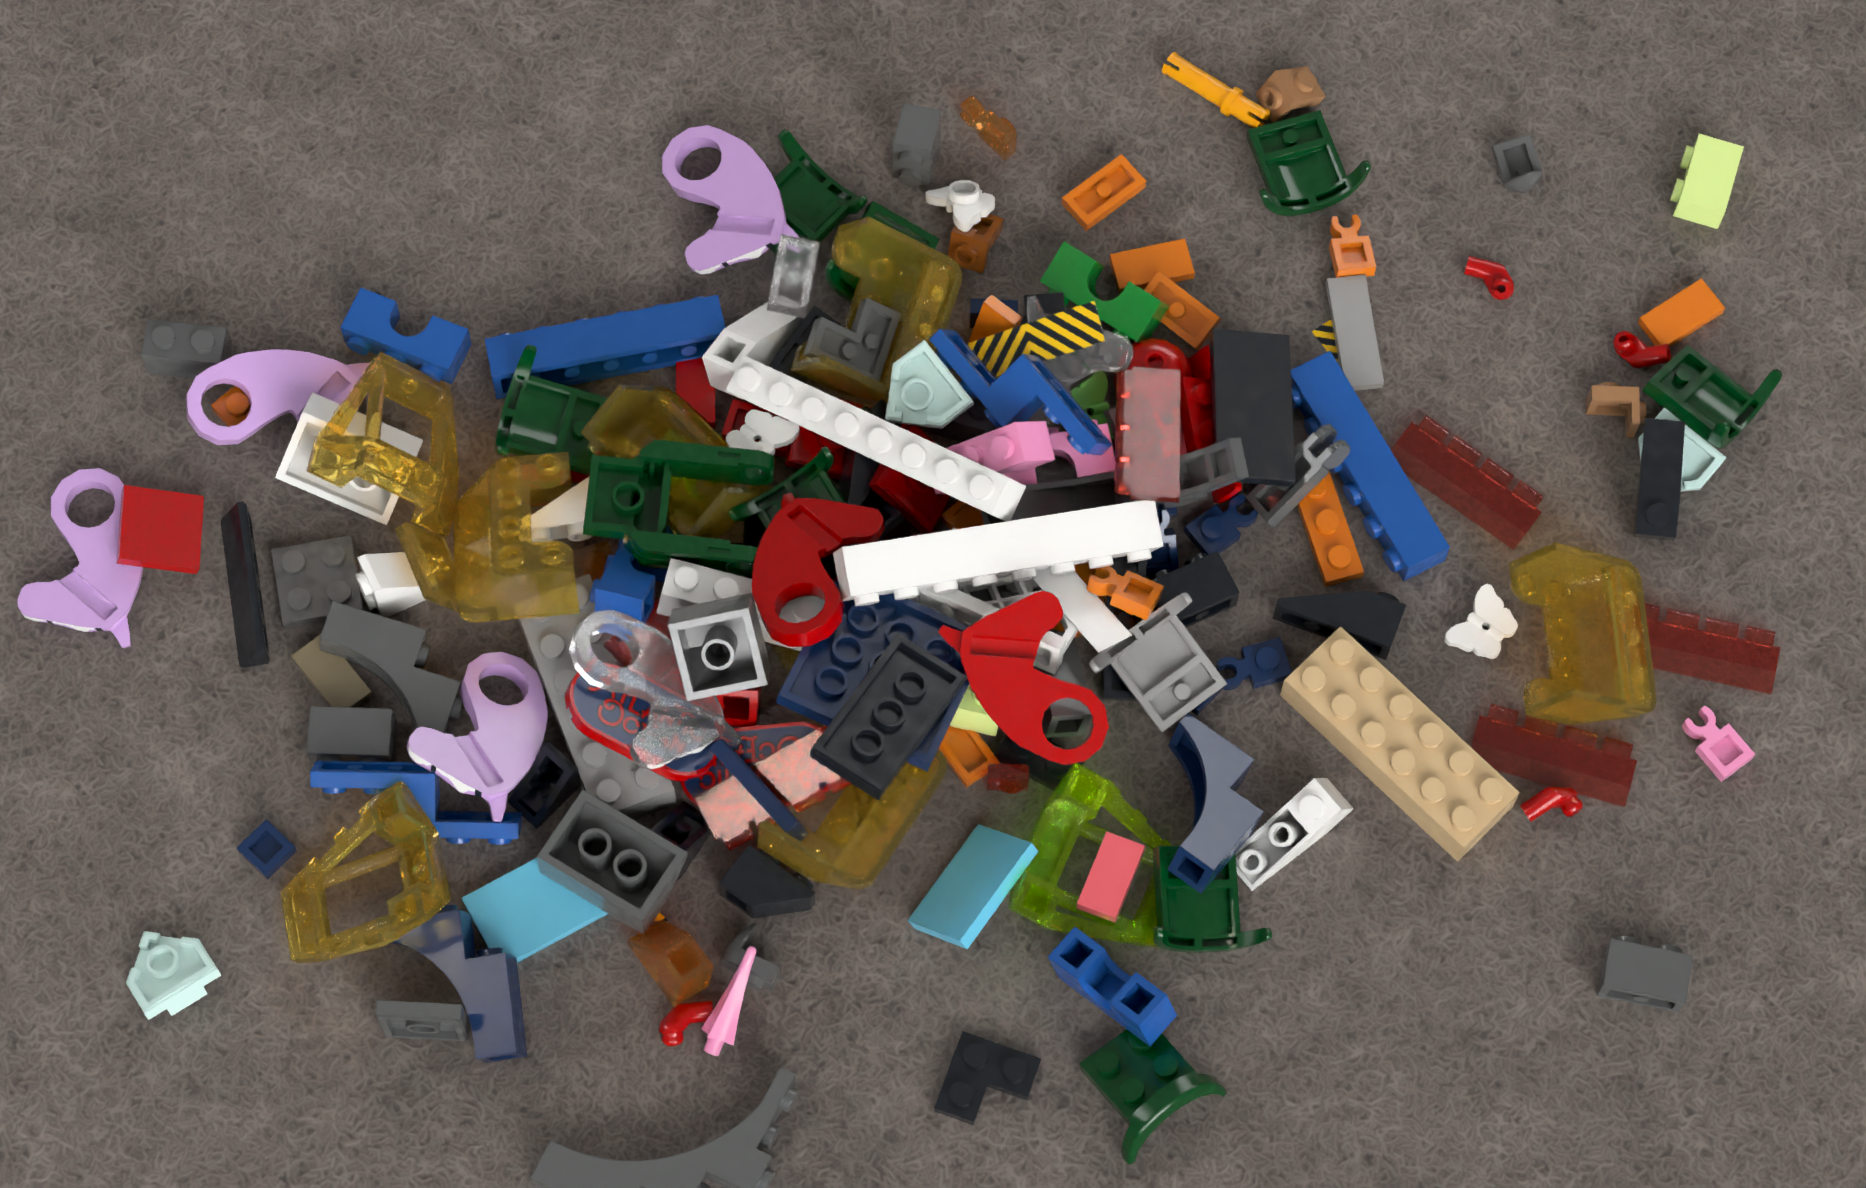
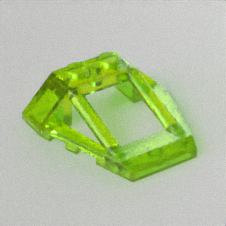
(1054, 835)

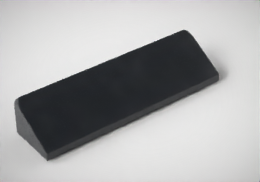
(244, 587)

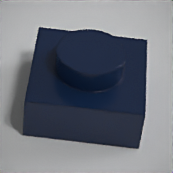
(266, 849)

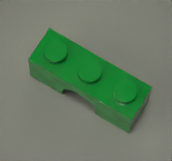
(1131, 314)

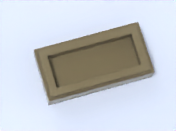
(331, 676)

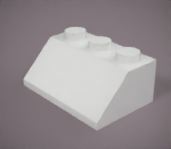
(358, 493)

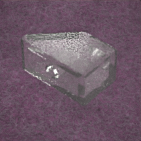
(793, 276)

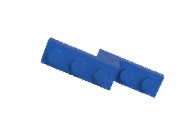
(1019, 392)
(376, 777)

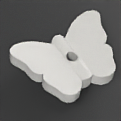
(965, 202)
(760, 425)
(1488, 612)

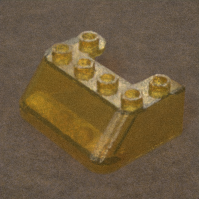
(898, 275)
(644, 413)
(494, 555)
(1592, 635)
(858, 831)

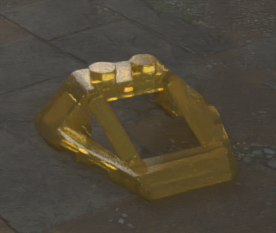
(343, 457)
(399, 820)

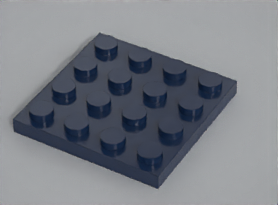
(834, 667)

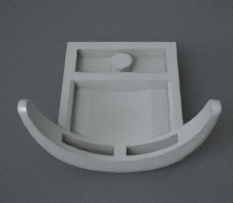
(1163, 665)

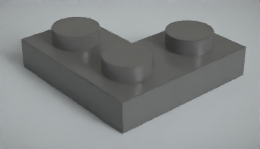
(864, 346)

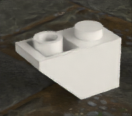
(388, 582)

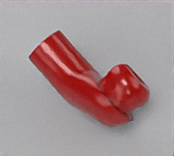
(1494, 276)
(1639, 354)
(1552, 797)
(679, 1019)

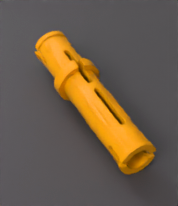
(1229, 100)

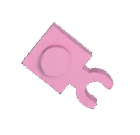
(1720, 748)

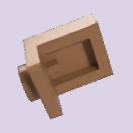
(1288, 91)
(1617, 400)

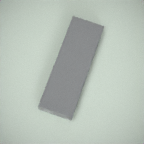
(1354, 331)

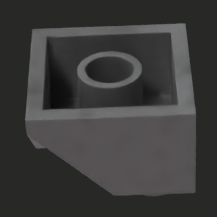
(719, 646)

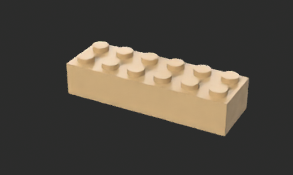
(1399, 743)

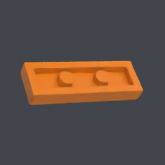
(1329, 534)

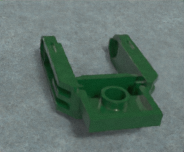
(632, 501)

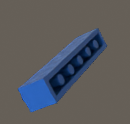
(610, 343)
(1370, 470)

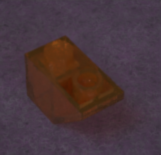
(673, 960)

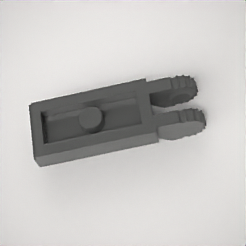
(1276, 501)

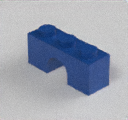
(434, 351)
(627, 585)
(1126, 999)

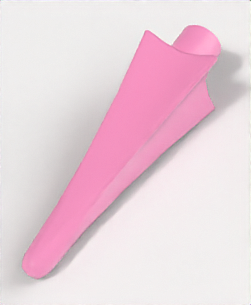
(723, 1020)

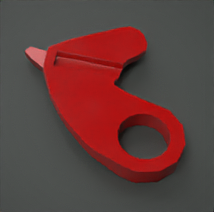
(790, 563)
(1000, 669)

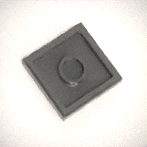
(423, 1020)

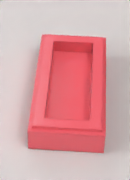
(1110, 877)

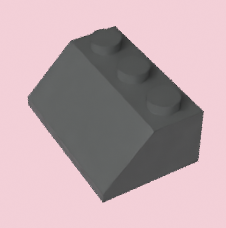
(612, 862)

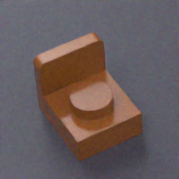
(972, 247)

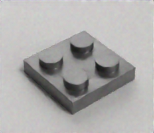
(313, 577)

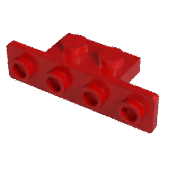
(1197, 414)

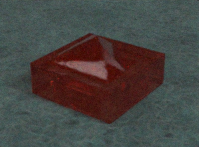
(1007, 778)

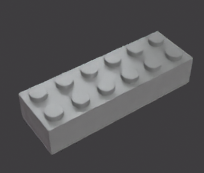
(601, 770)

